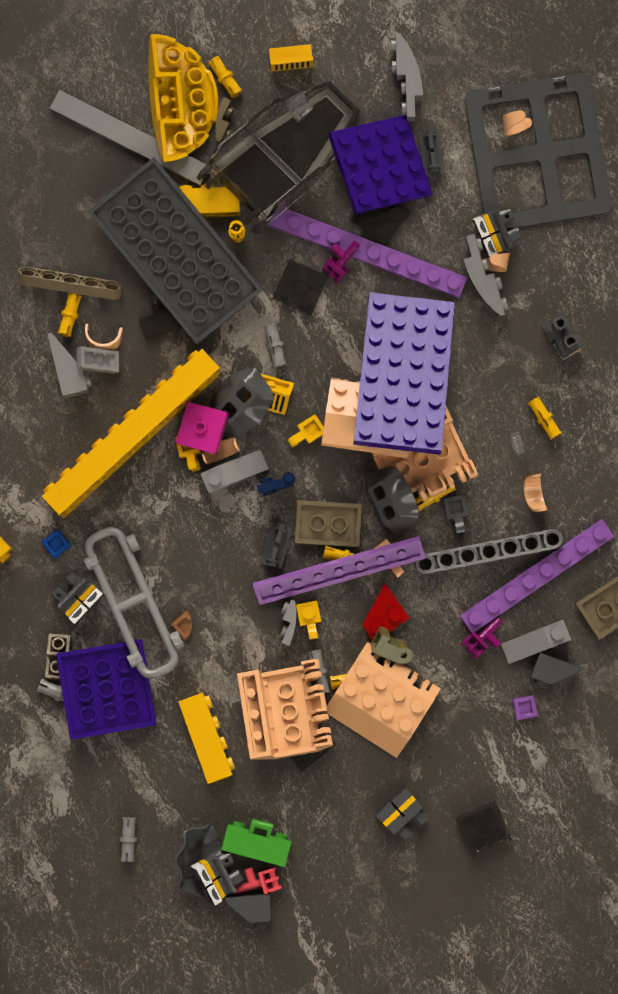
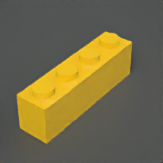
(213, 202)
(205, 737)

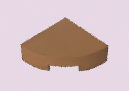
(183, 625)

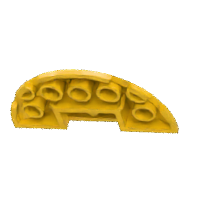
(180, 97)

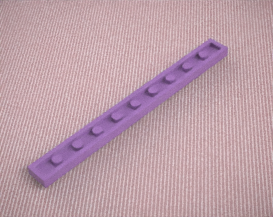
(371, 253)

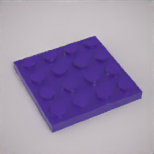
(380, 164)
(104, 691)

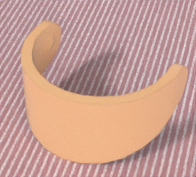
(515, 123)
(498, 262)
(109, 346)
(227, 448)
(533, 493)

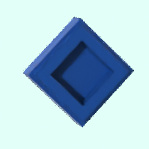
(56, 543)

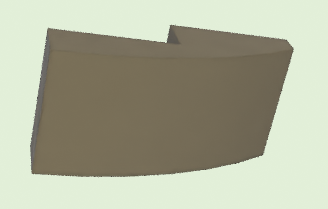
(223, 127)
(56, 644)

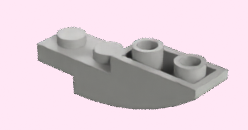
(407, 69)
(486, 285)

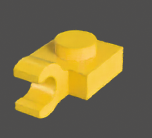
(309, 430)
(190, 454)
(309, 615)

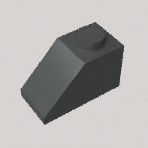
(551, 670)
(252, 907)

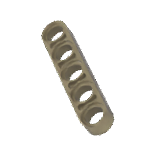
(69, 283)

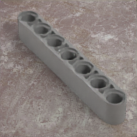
(499, 552)

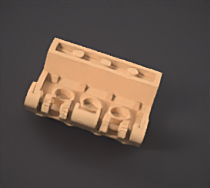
(341, 419)
(431, 471)
(381, 701)
(284, 711)

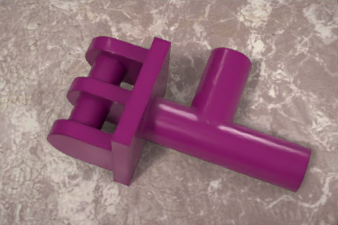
(335, 266)
(478, 640)

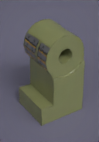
(391, 648)

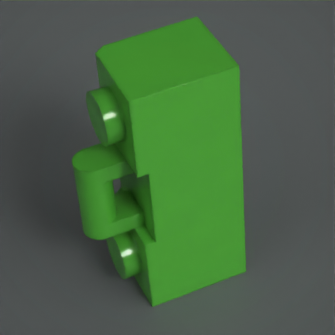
(256, 846)

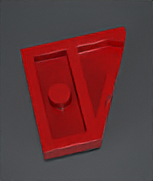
(384, 613)

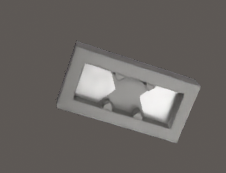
(97, 360)

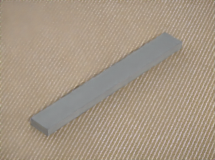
(122, 135)

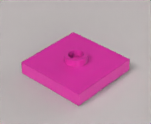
(202, 428)

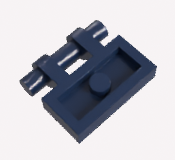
(270, 486)

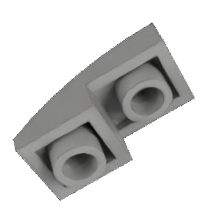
(290, 616)

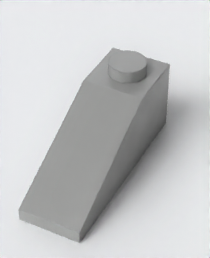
(71, 380)
(234, 472)
(535, 641)

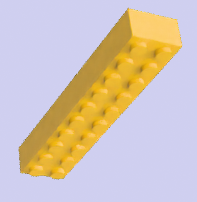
(132, 433)

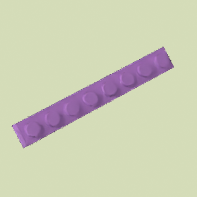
(339, 570)
(537, 576)

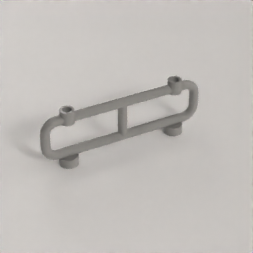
(172, 641)

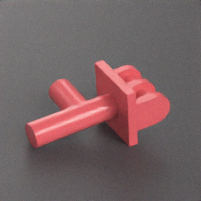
(263, 882)

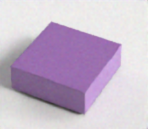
(525, 707)

